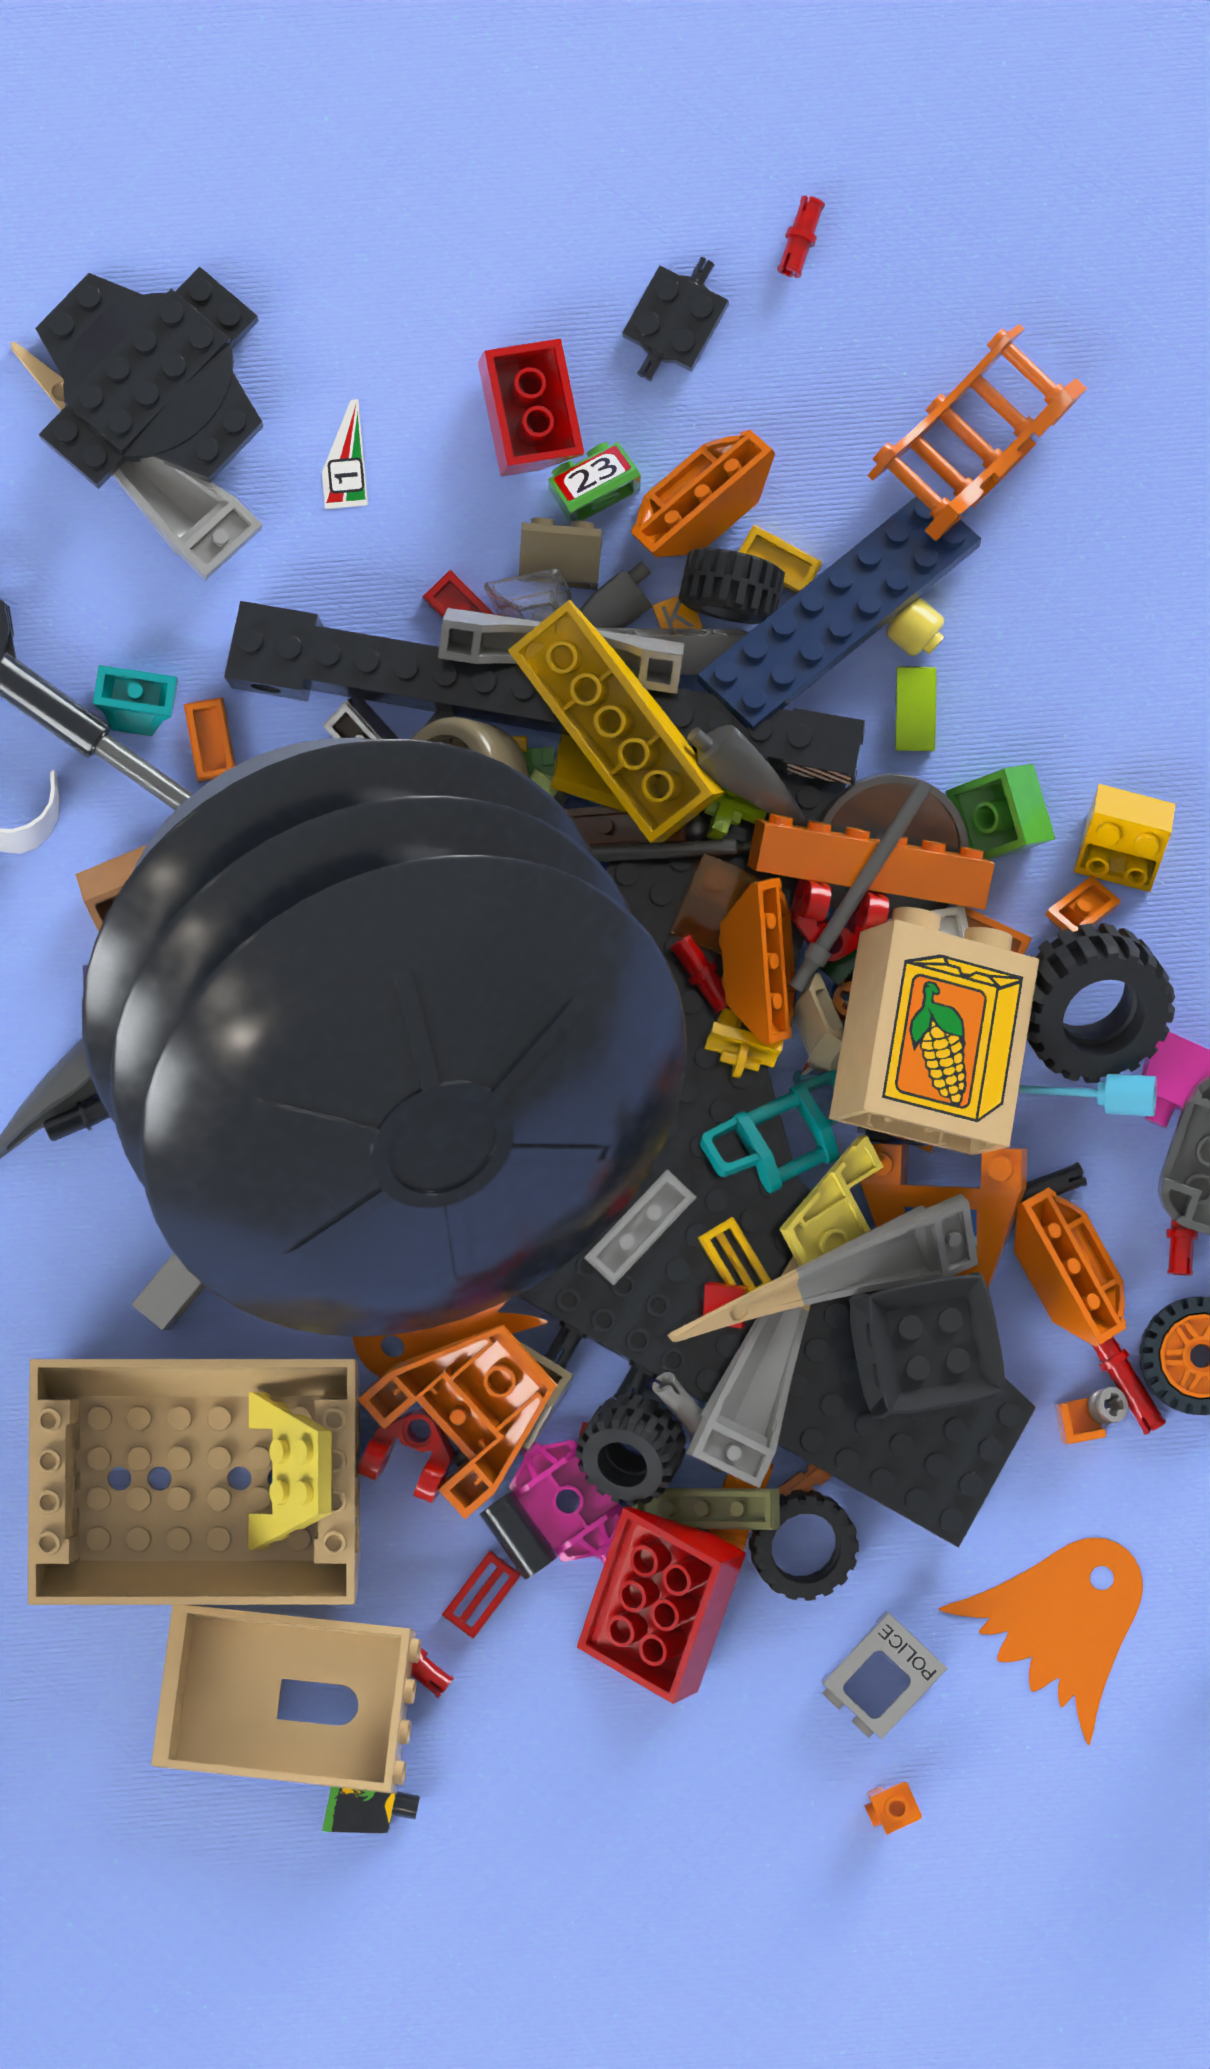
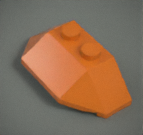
(704, 495)
(760, 961)
(1069, 1267)

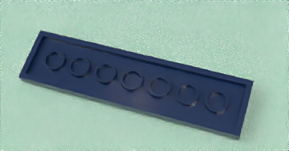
(835, 614)

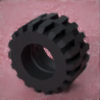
(731, 585)
(642, 1427)

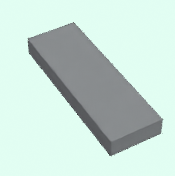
(640, 1227)

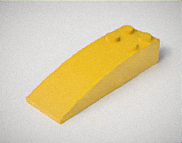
(615, 723)

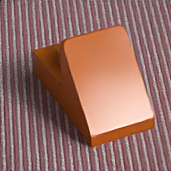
(1083, 905)

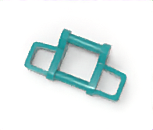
(760, 1154)

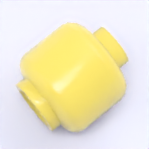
(916, 628)

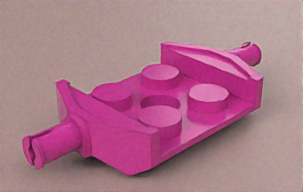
(538, 1482)

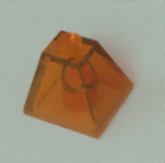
(709, 899)

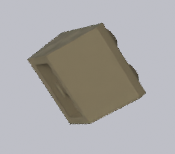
(571, 548)

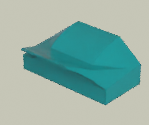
(134, 699)

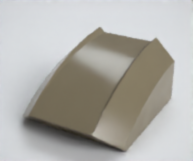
(818, 1025)

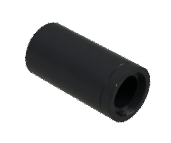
(518, 1535)

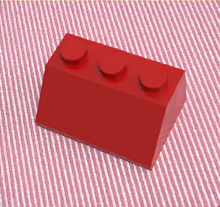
(530, 406)

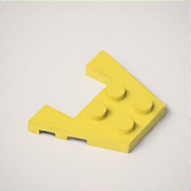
(829, 1211)
(299, 1471)

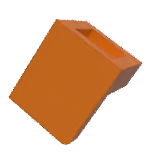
(1076, 1422)

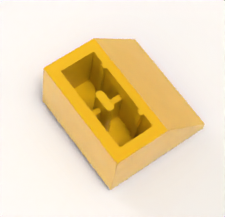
(1125, 837)

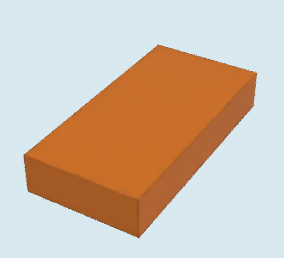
(209, 738)

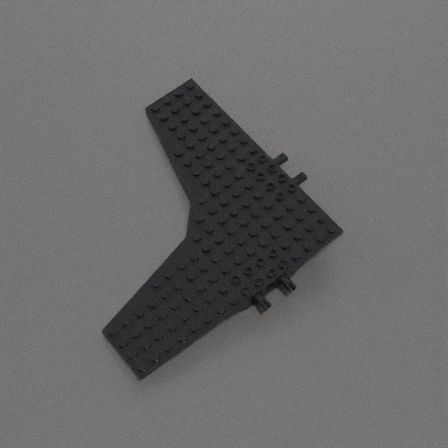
(918, 1464)

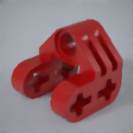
(811, 907)
(435, 1470)

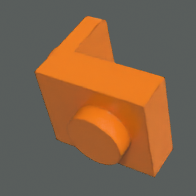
(892, 1807)

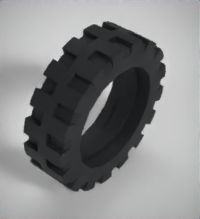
(832, 1573)

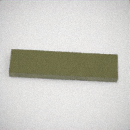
(718, 1507)

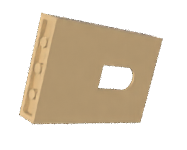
(226, 1693)

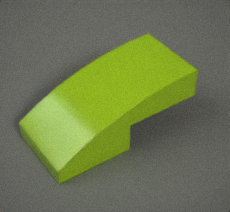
(915, 708)

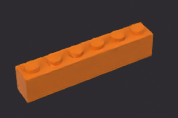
(838, 859)

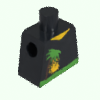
(366, 1810)

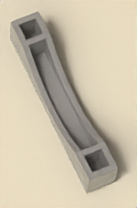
(487, 637)

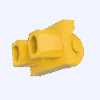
(740, 1046)

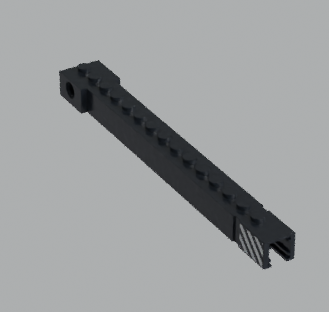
(293, 653)

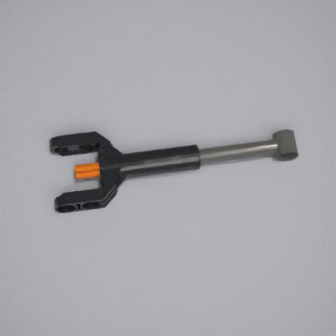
(74, 722)

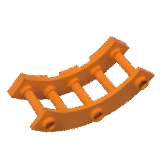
(996, 462)

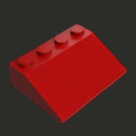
(660, 1602)

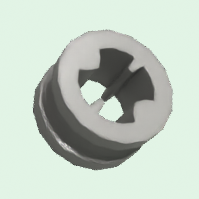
(1097, 1409)

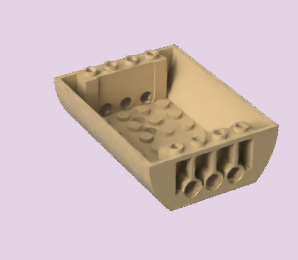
(193, 1536)

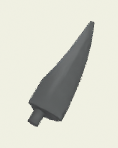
(618, 600)
(742, 770)
(55, 1093)

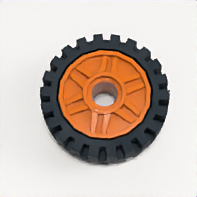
(1167, 1352)

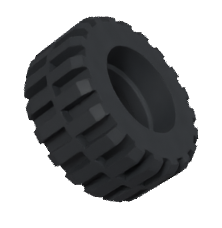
(1124, 1034)

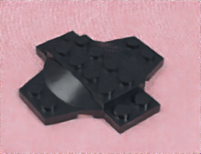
(149, 377)

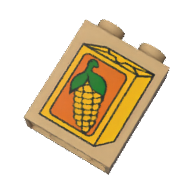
(935, 1034)

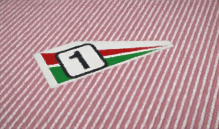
(344, 469)

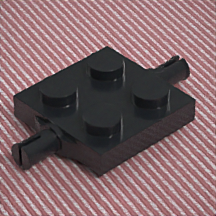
(675, 318)

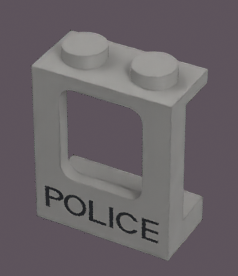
(903, 1650)

